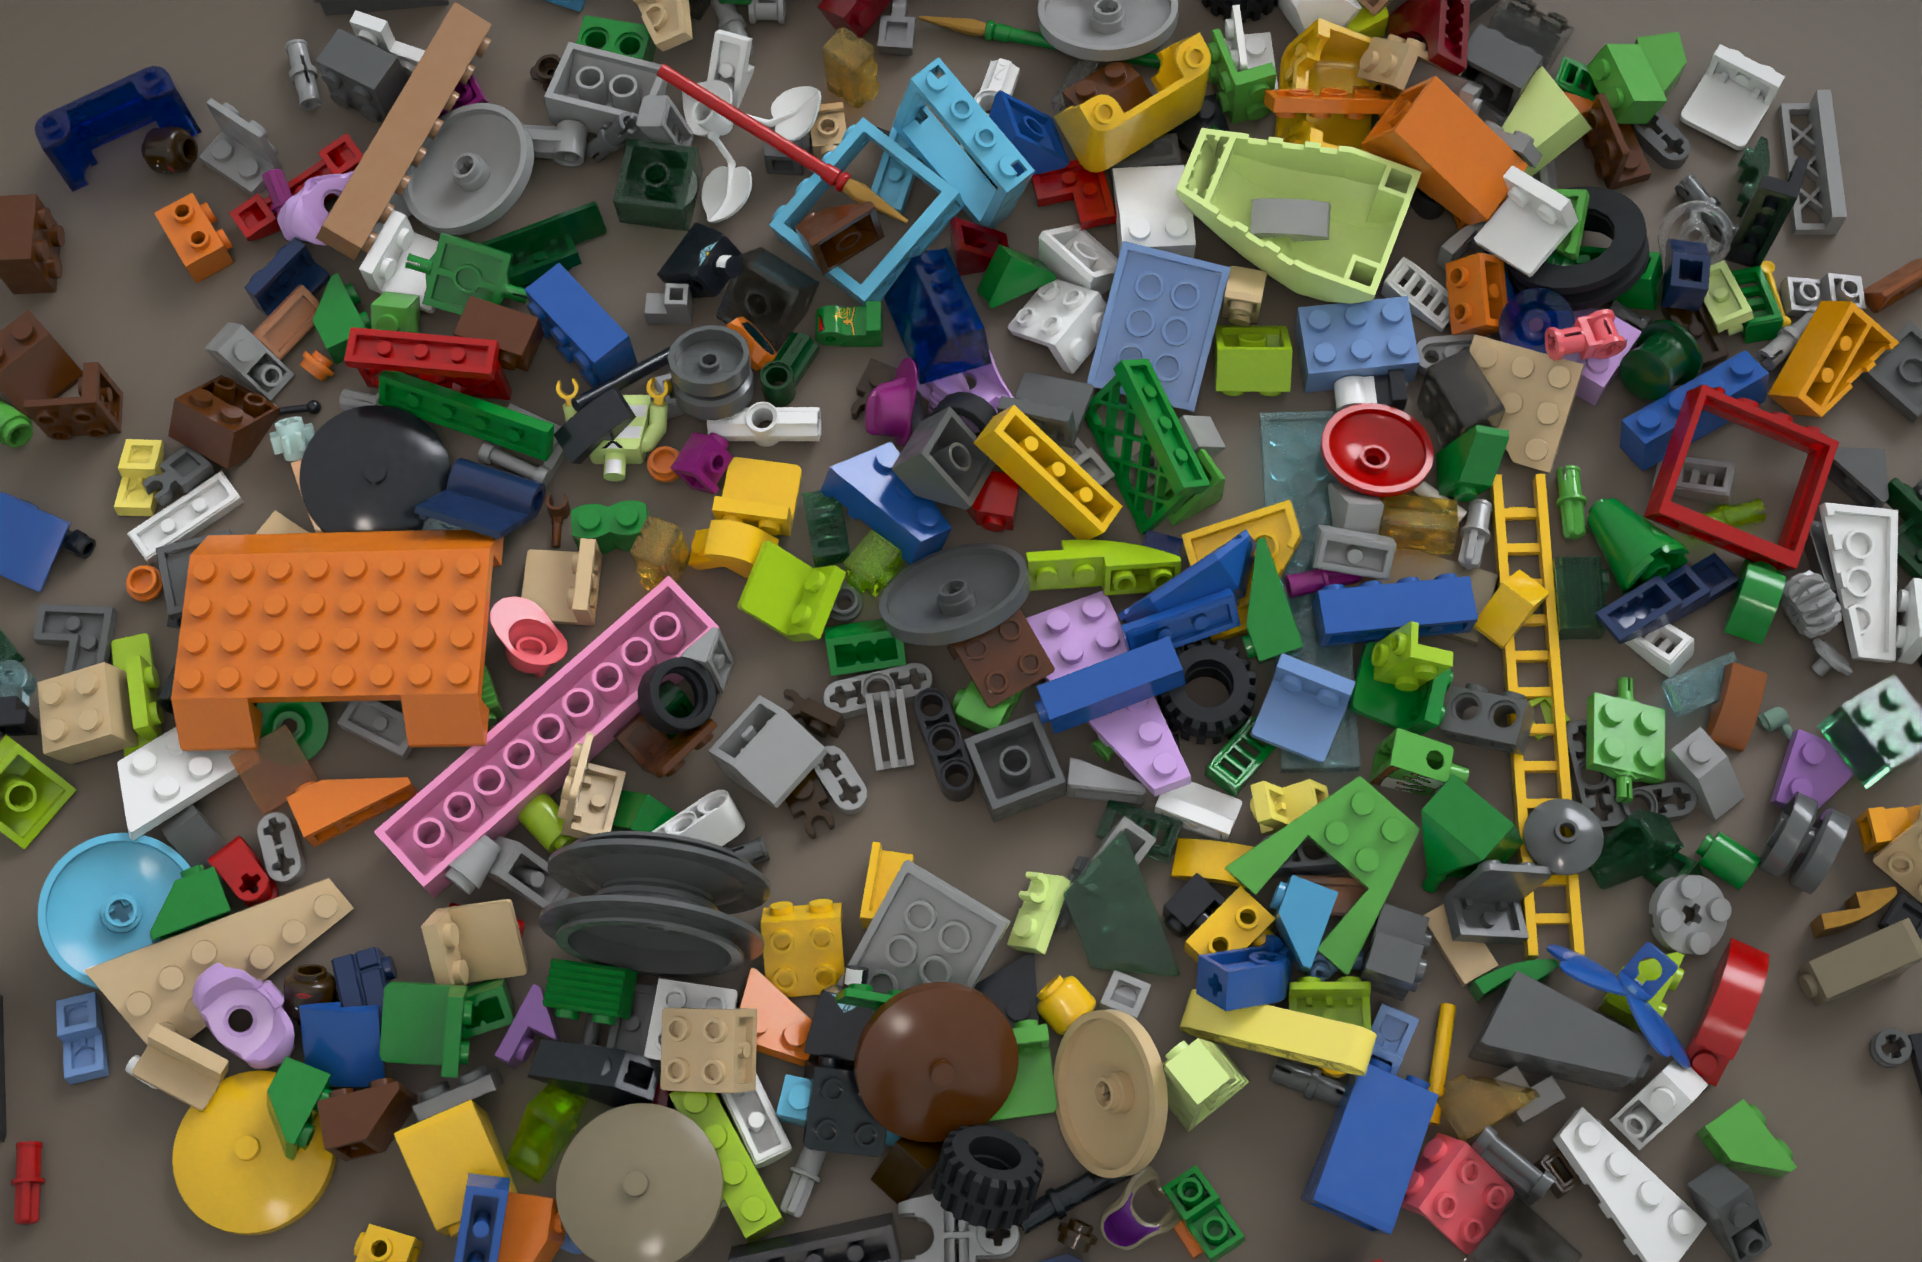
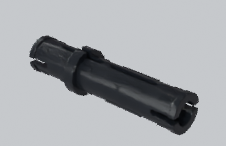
(1066, 1197)

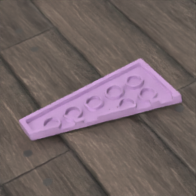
(1088, 634)

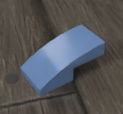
(1394, 1033)
(83, 1038)

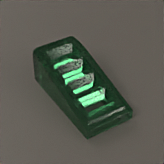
(1157, 821)

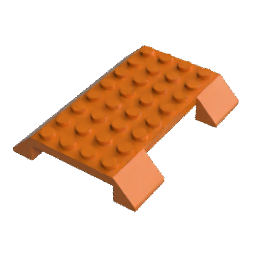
(335, 624)

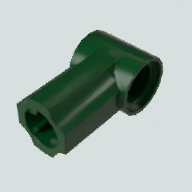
(789, 368)

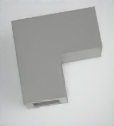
(672, 307)
(1548, 1090)

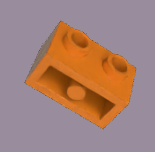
(195, 238)
(1476, 294)

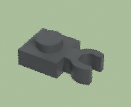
(180, 471)

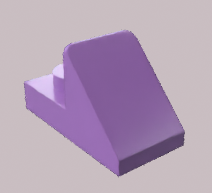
(530, 1020)

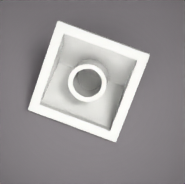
(1077, 258)

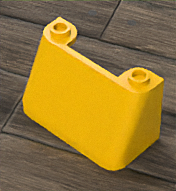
(1318, 59)
(1106, 135)

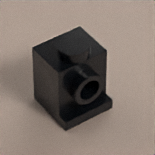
(1191, 906)

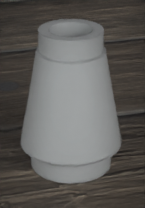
(473, 865)

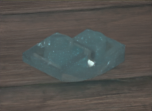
(1697, 686)

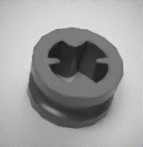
(1901, 1055)

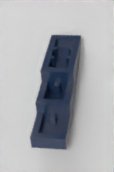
(1667, 599)

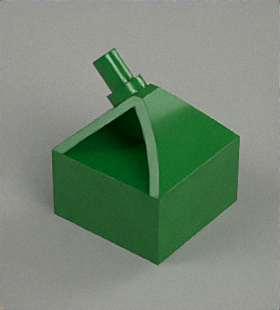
(1462, 833)

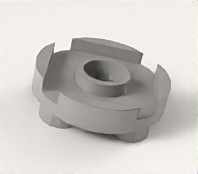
(1709, 920)

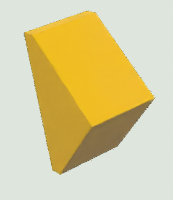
(1510, 608)

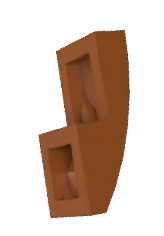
(1737, 710)

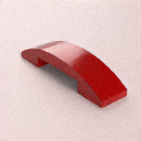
(255, 215)

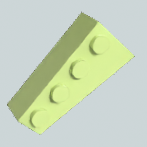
(1200, 1080)

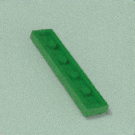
(467, 414)

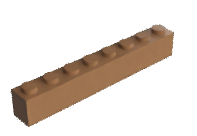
(404, 131)

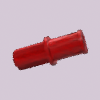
(27, 1182)

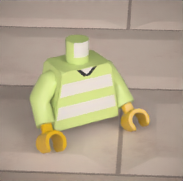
(637, 438)

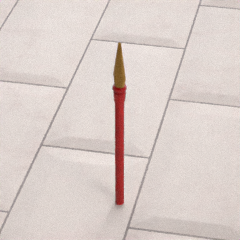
(827, 172)

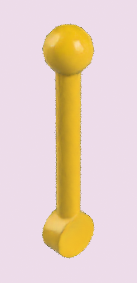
(1768, 268)

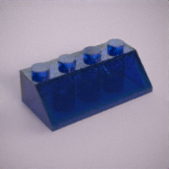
(937, 318)

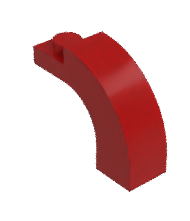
(1729, 1009)

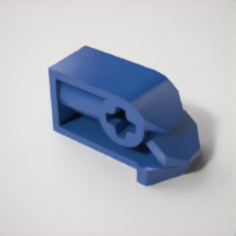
(1245, 975)

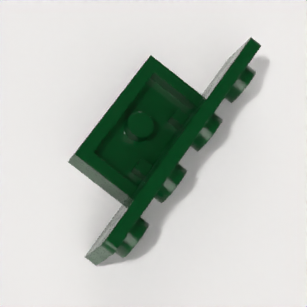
(549, 242)
(1909, 508)

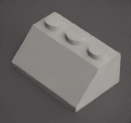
(600, 86)

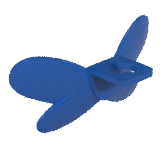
(1637, 994)

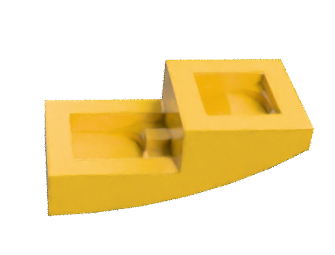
(1207, 859)

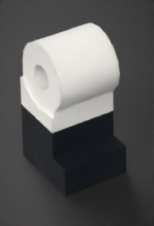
(1378, 389)

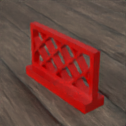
(448, 361)

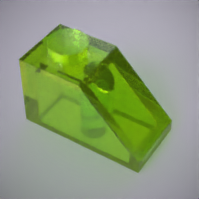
(545, 1131)

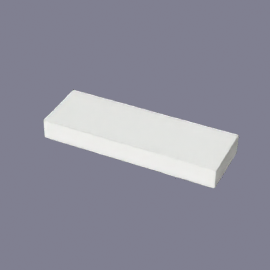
(186, 516)

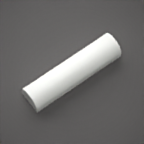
(757, 1125)

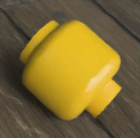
(1063, 1002)

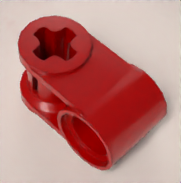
(242, 872)

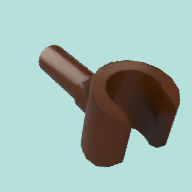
(557, 514)

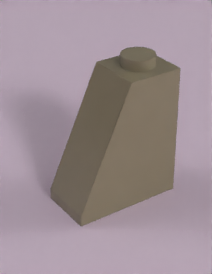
(1861, 963)

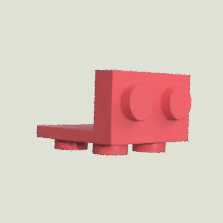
(1456, 1191)

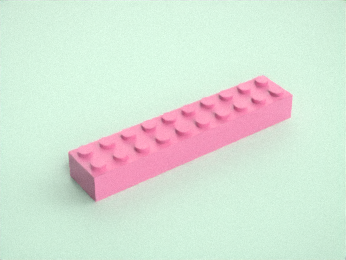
(536, 741)

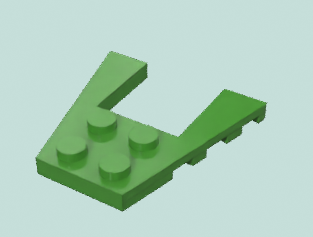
(1363, 837)

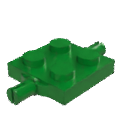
(465, 270)

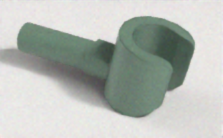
(1776, 719)

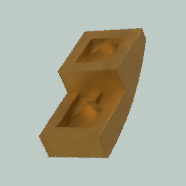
(1859, 908)

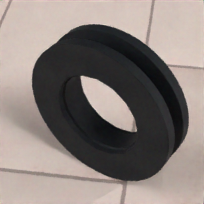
(1611, 272)

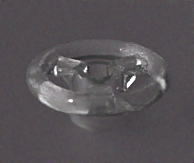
(1694, 209)

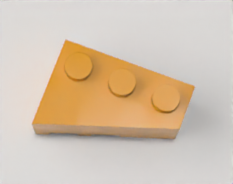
(1828, 358)

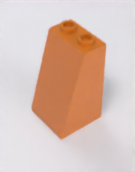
(1451, 147)

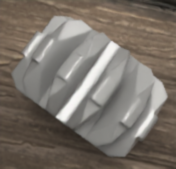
(1810, 604)

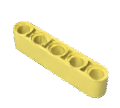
(1282, 1034)

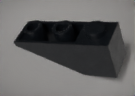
(596, 1072)

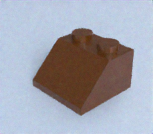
(1114, 79)
(33, 363)

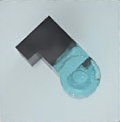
(15, 691)

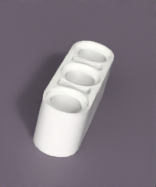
(708, 819)

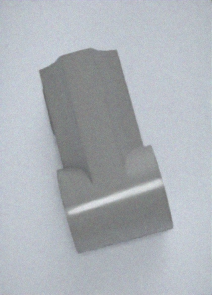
(561, 143)

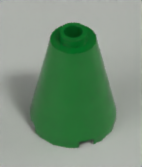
(1632, 544)

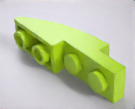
(1109, 564)

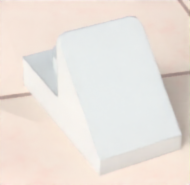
(730, 63)

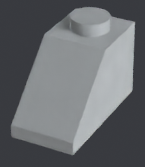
(1707, 771)
(525, 874)

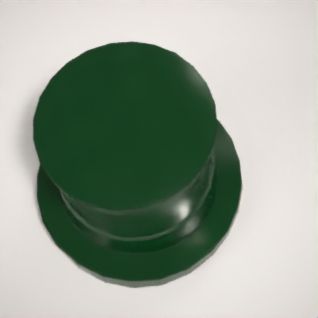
(1662, 359)

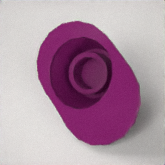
(891, 404)

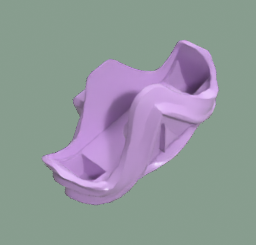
(305, 211)
(988, 386)
(224, 990)

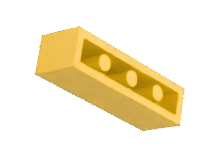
(1048, 474)

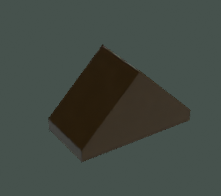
(906, 1168)

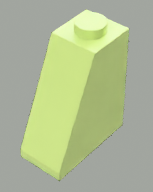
(1546, 117)

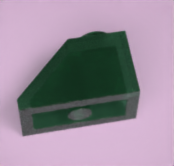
(1635, 848)

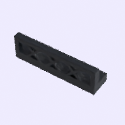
(1765, 216)

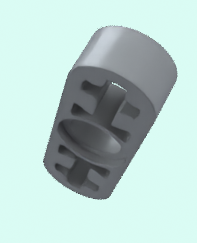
(864, 681)

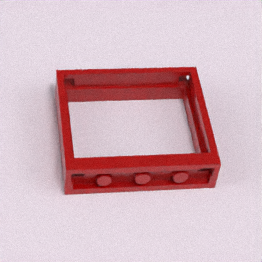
(1776, 425)

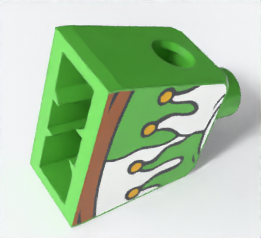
(1414, 764)

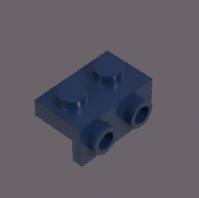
(286, 271)

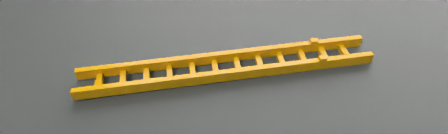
(1551, 655)

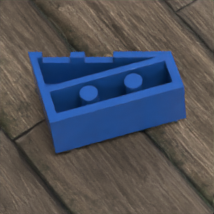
(886, 504)

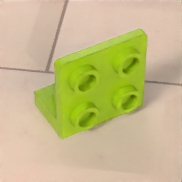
(790, 593)

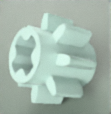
(291, 437)

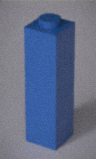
(1110, 685)

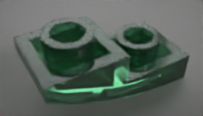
(1755, 164)

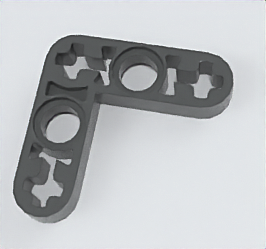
(1617, 811)

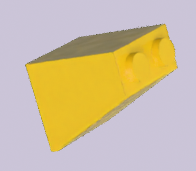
(443, 1154)

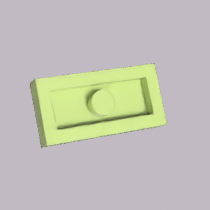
(1726, 301)
(1038, 913)

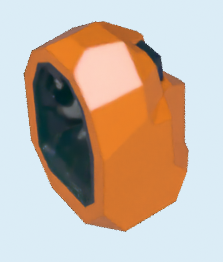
(759, 347)

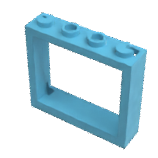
(975, 133)
(913, 242)

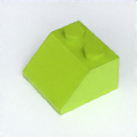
(1252, 359)
(28, 793)

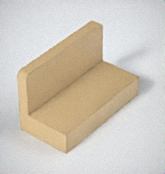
(181, 1067)

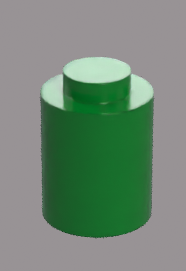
(1727, 859)

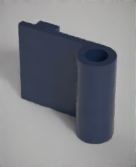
(484, 500)

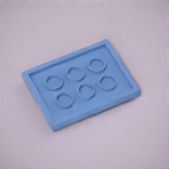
(1161, 312)

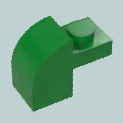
(1754, 601)

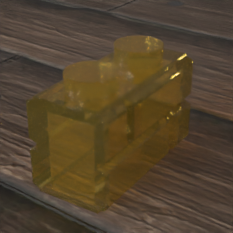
(850, 68)
(1420, 523)
(659, 552)

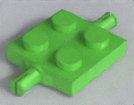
(1625, 739)

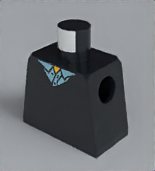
(703, 261)
(836, 1025)

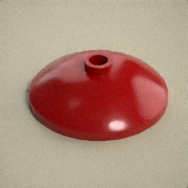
(1377, 450)

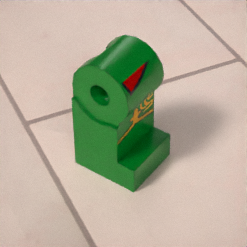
(850, 325)

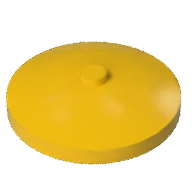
(234, 1164)

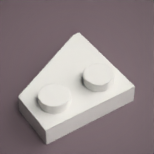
(1910, 626)

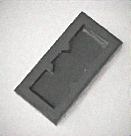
(1160, 152)

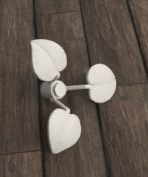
(729, 187)

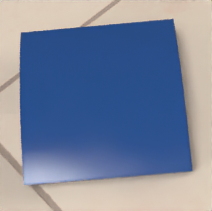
(28, 541)
(343, 1042)

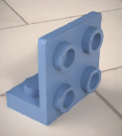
(1303, 709)

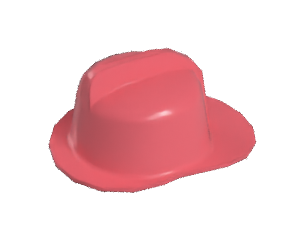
(528, 635)

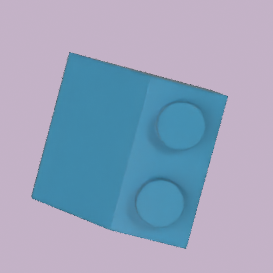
(1302, 917)

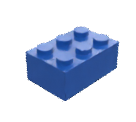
(579, 326)

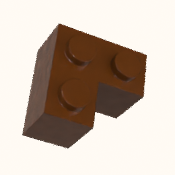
(514, 330)

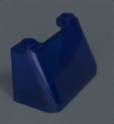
(107, 114)

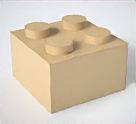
(86, 713)

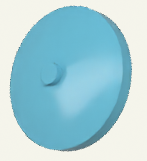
(105, 900)

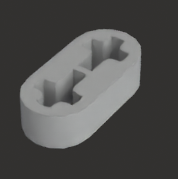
(847, 775)
(272, 851)

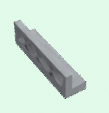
(1826, 162)

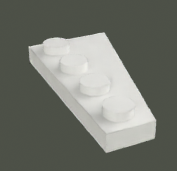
(1864, 568)
(1643, 1207)

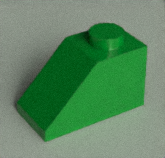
(1470, 462)
(191, 903)

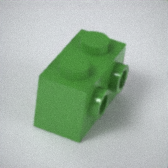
(1627, 83)

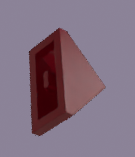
(974, 245)

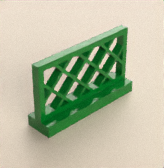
(1159, 430)

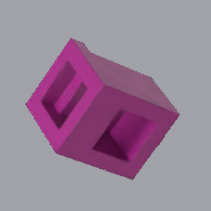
(703, 461)

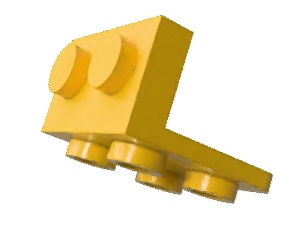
(760, 494)
(803, 946)

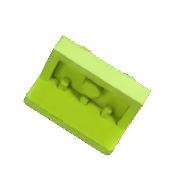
(1406, 663)
(1341, 1000)

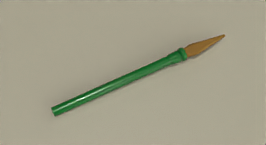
(1006, 33)

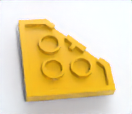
(1274, 522)

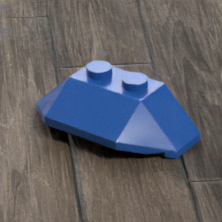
(1221, 569)

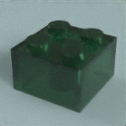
(658, 185)
(1876, 731)

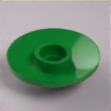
(310, 720)

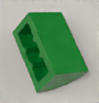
(862, 647)
(491, 1006)

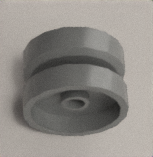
(711, 372)
(1805, 843)

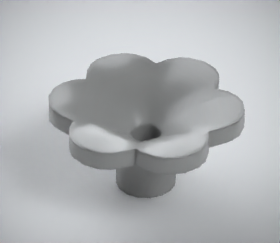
(1829, 659)

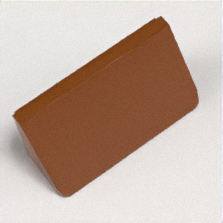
(1894, 286)

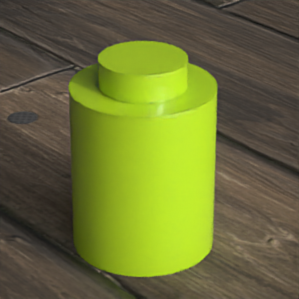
(542, 822)

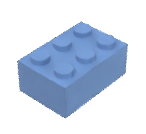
(1355, 341)

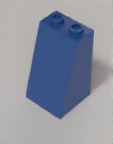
(1371, 1148)

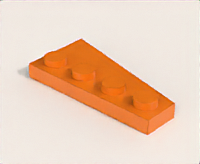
(1332, 100)

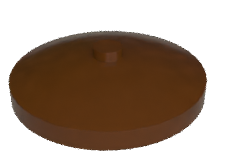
(935, 1061)

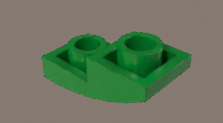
(1203, 1214)

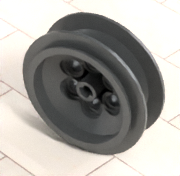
(655, 904)

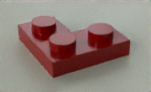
(1085, 188)

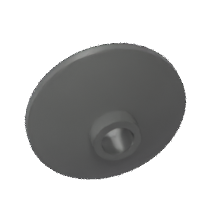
(1557, 852)

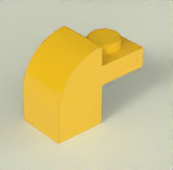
(728, 545)

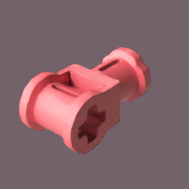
(1590, 336)

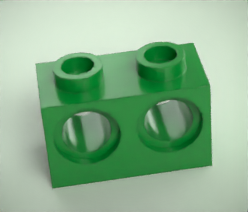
(617, 37)

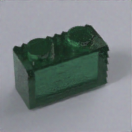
(1579, 595)

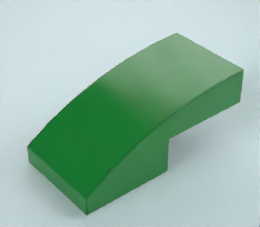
(1492, 981)

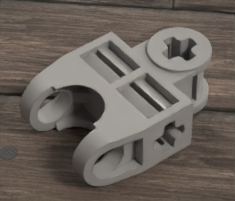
(972, 1240)

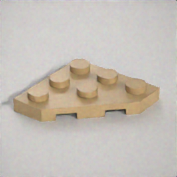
(1535, 397)

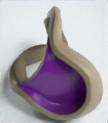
(1123, 1226)

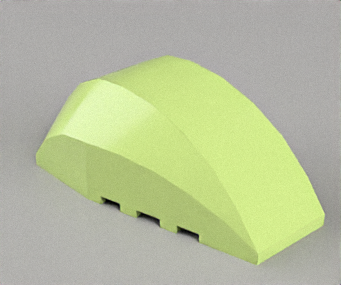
(1364, 194)

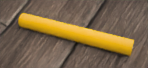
(1441, 1055)

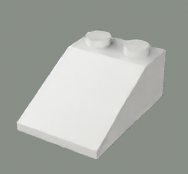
(1151, 211)

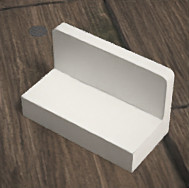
(1201, 810)

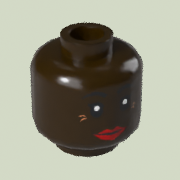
(169, 150)
(307, 986)

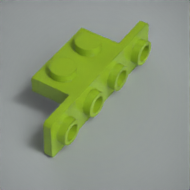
(136, 658)

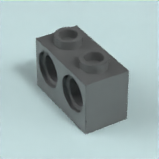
(1484, 727)

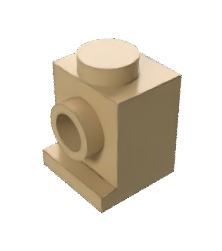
(828, 128)

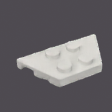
(165, 780)

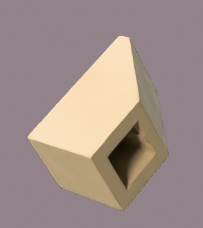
(1243, 295)

